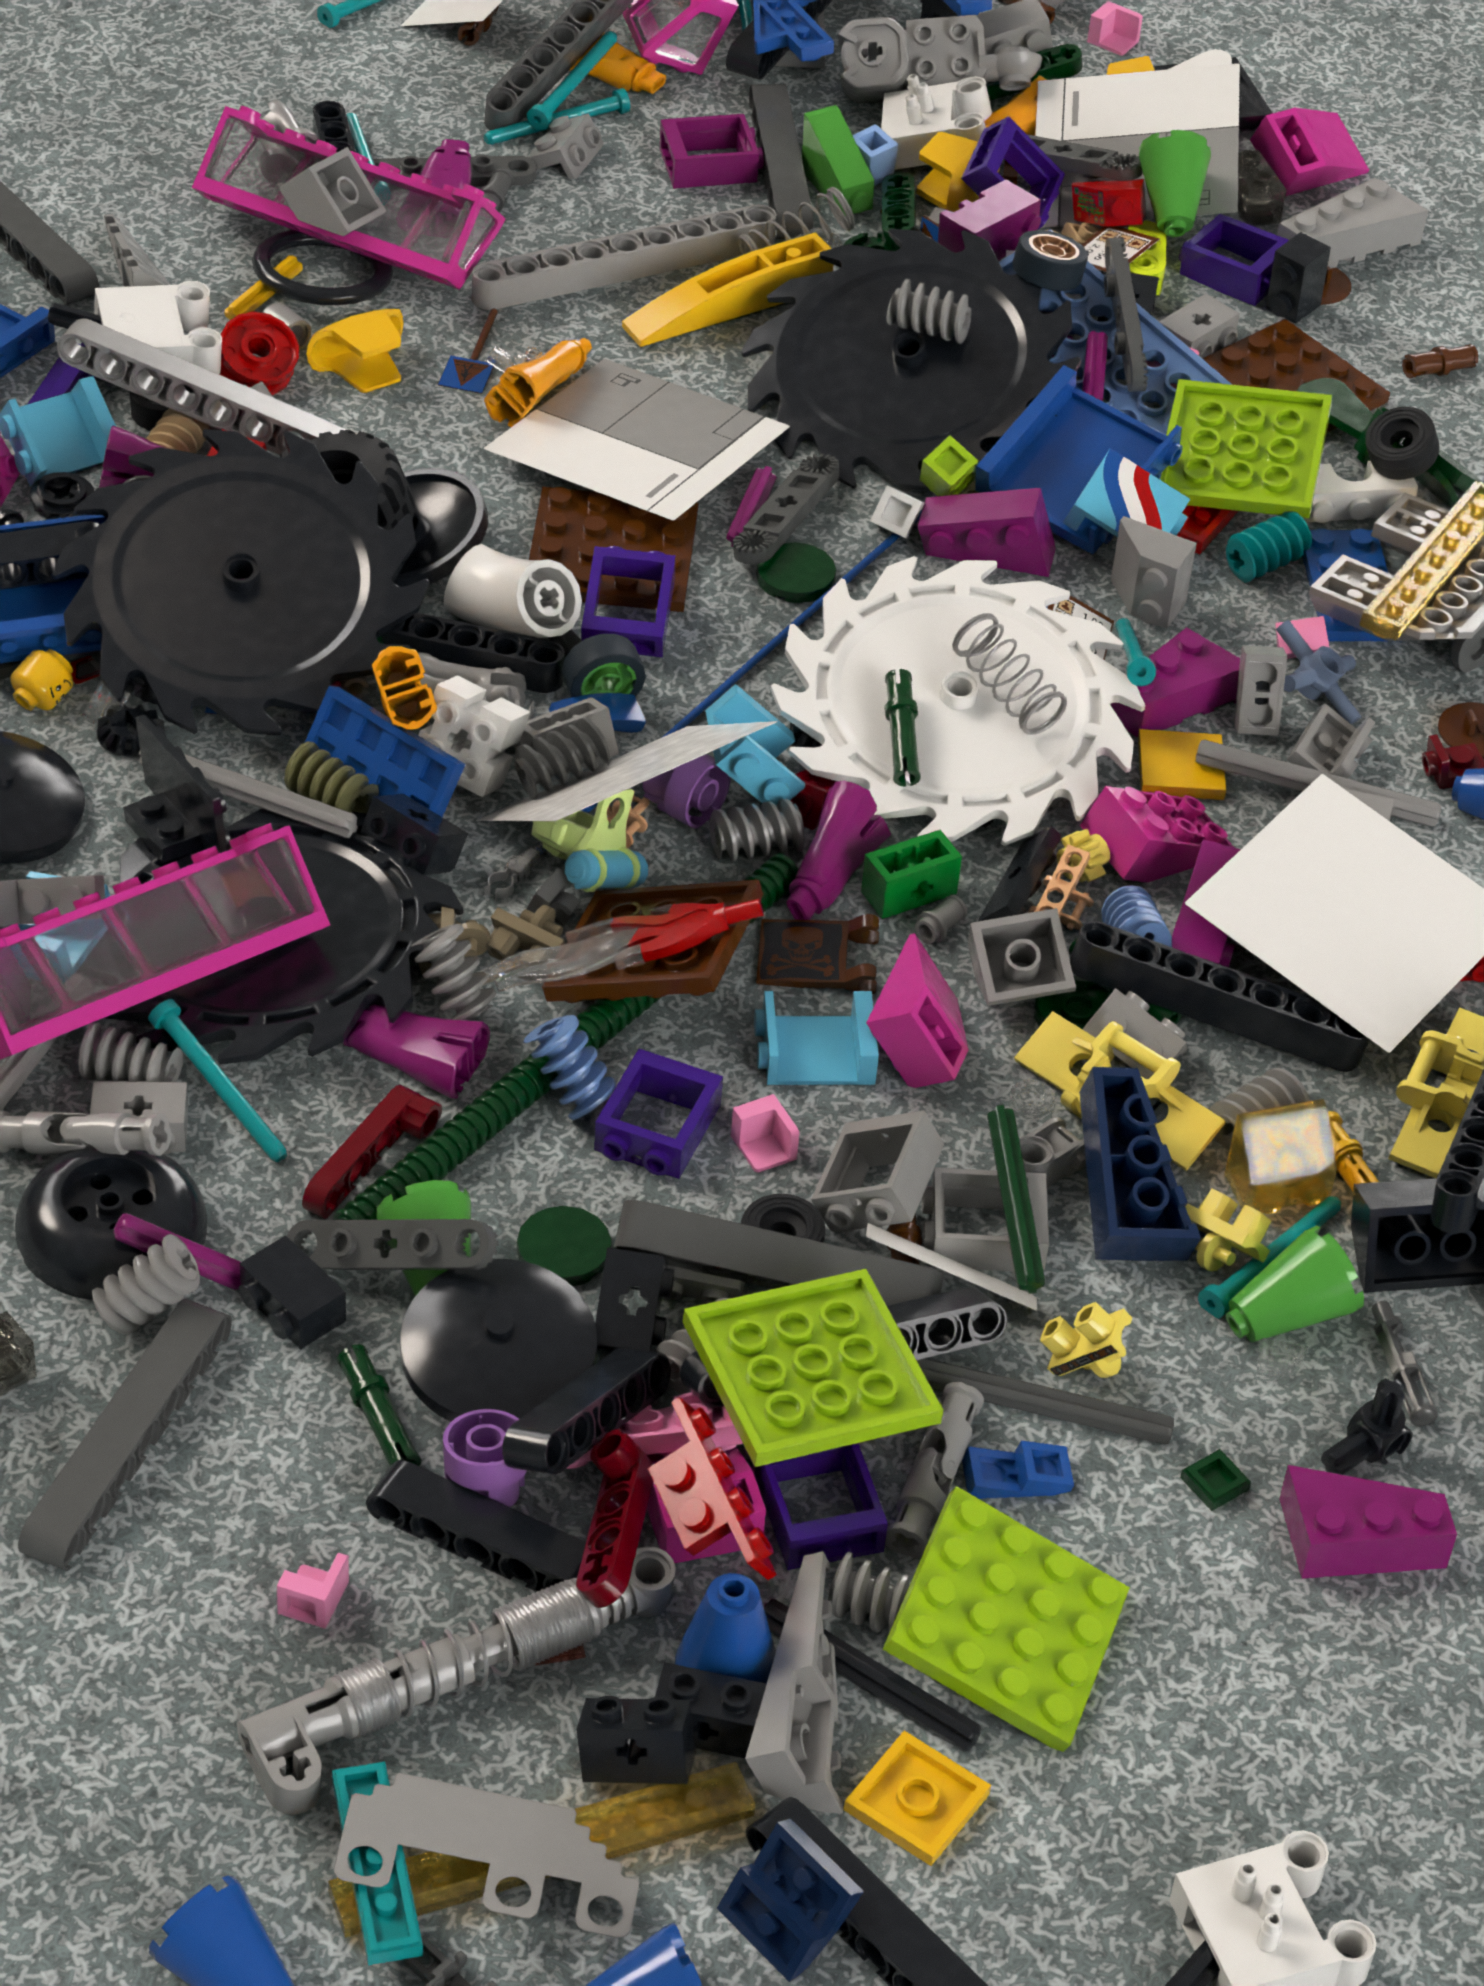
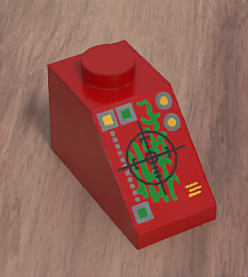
(1110, 202)

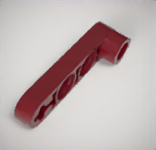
(397, 1113)
(616, 1518)

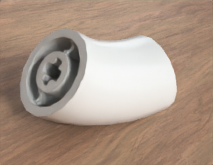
(513, 593)

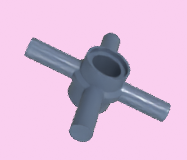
(1318, 672)

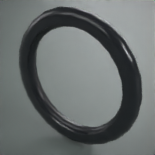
(313, 294)

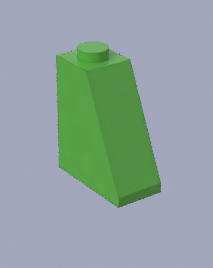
(835, 160)

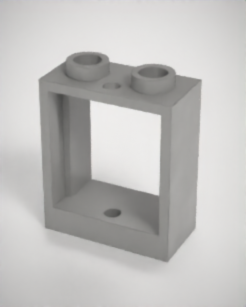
(910, 1144)
(978, 1190)

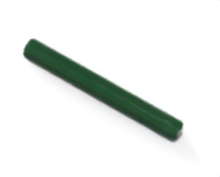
(1016, 1199)

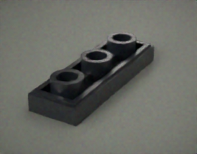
(1023, 875)

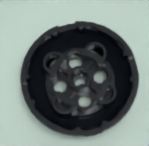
(103, 1186)

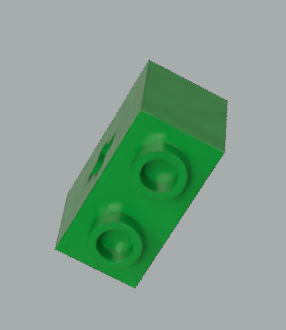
(911, 874)

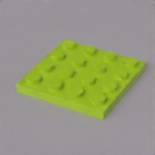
(1248, 447)
(811, 1367)
(1007, 1619)

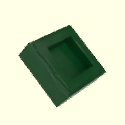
(1215, 1480)

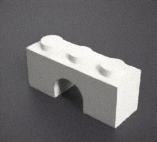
(1356, 500)

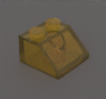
(1282, 1157)

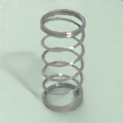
(846, 223)
(981, 647)

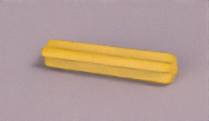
(259, 293)

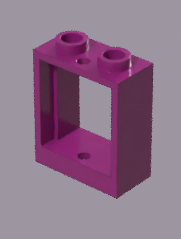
(710, 133)

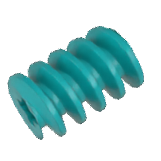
(1268, 546)

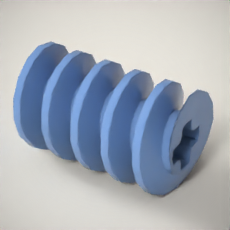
(1135, 912)
(573, 1063)

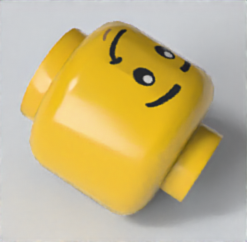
(41, 680)

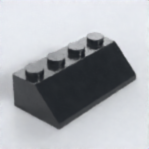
(1403, 1248)

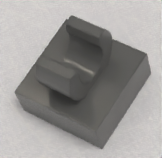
(553, 895)

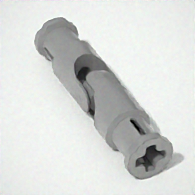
(107, 1132)
(934, 1470)

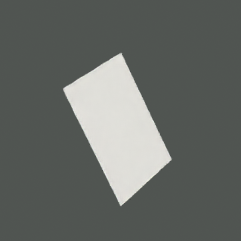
(451, 11)

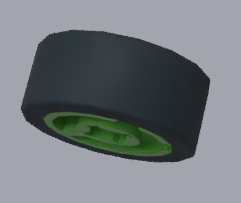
(604, 666)

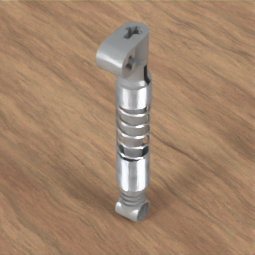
(379, 1692)

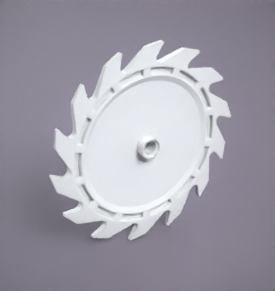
(968, 747)

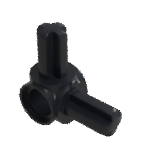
(1372, 1432)

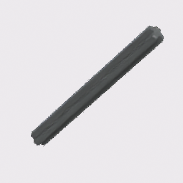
(1053, 1402)

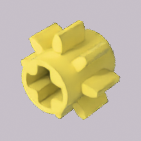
(1098, 851)

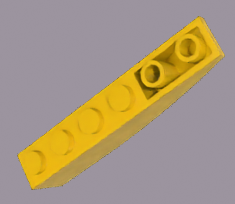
(727, 290)

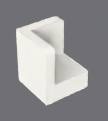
(897, 511)

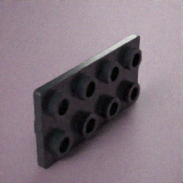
(185, 808)

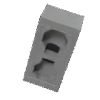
(1260, 690)

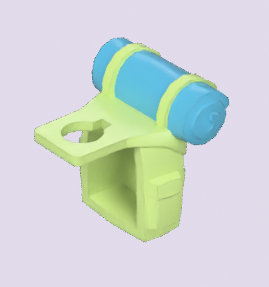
(594, 847)

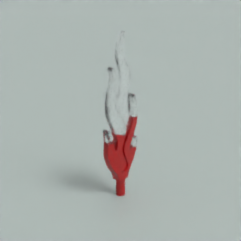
(622, 941)

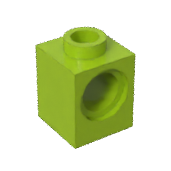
(948, 468)

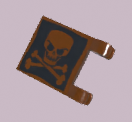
(815, 953)

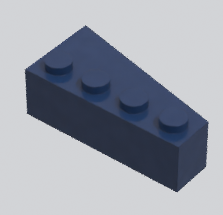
(1132, 1189)

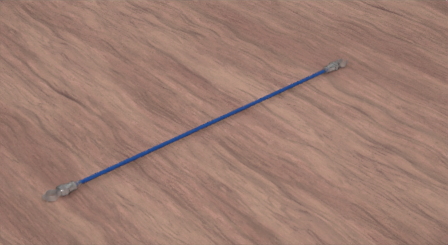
(523, 865)

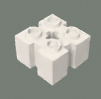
(475, 732)

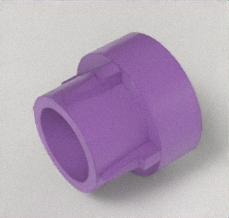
(688, 786)
(475, 1455)

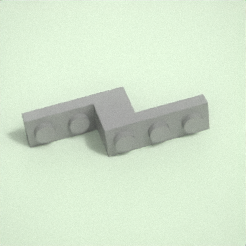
(30, 897)

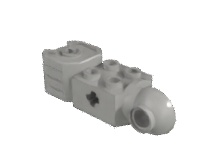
(933, 49)

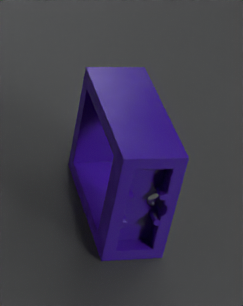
(1011, 143)
(1225, 274)
(652, 565)
(669, 1082)
(855, 1532)

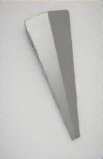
(132, 261)
(799, 1706)

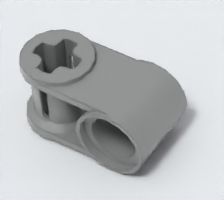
(1052, 1151)

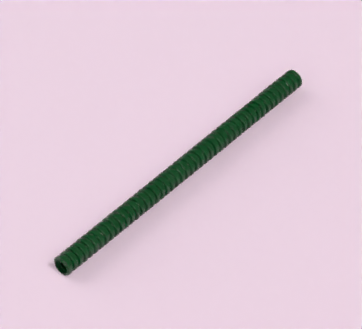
(524, 1083)

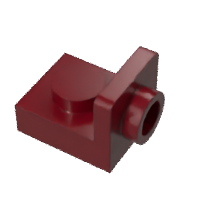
(1449, 762)
(812, 798)

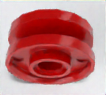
(263, 336)

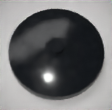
(446, 523)
(38, 800)
(495, 1339)

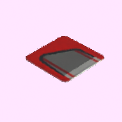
(84, 670)

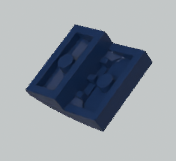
(790, 1899)

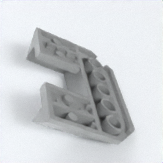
(1352, 585)

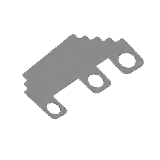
(505, 1831)

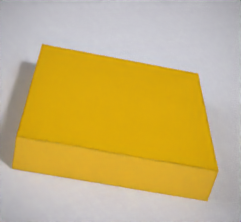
(1171, 767)
(917, 1798)

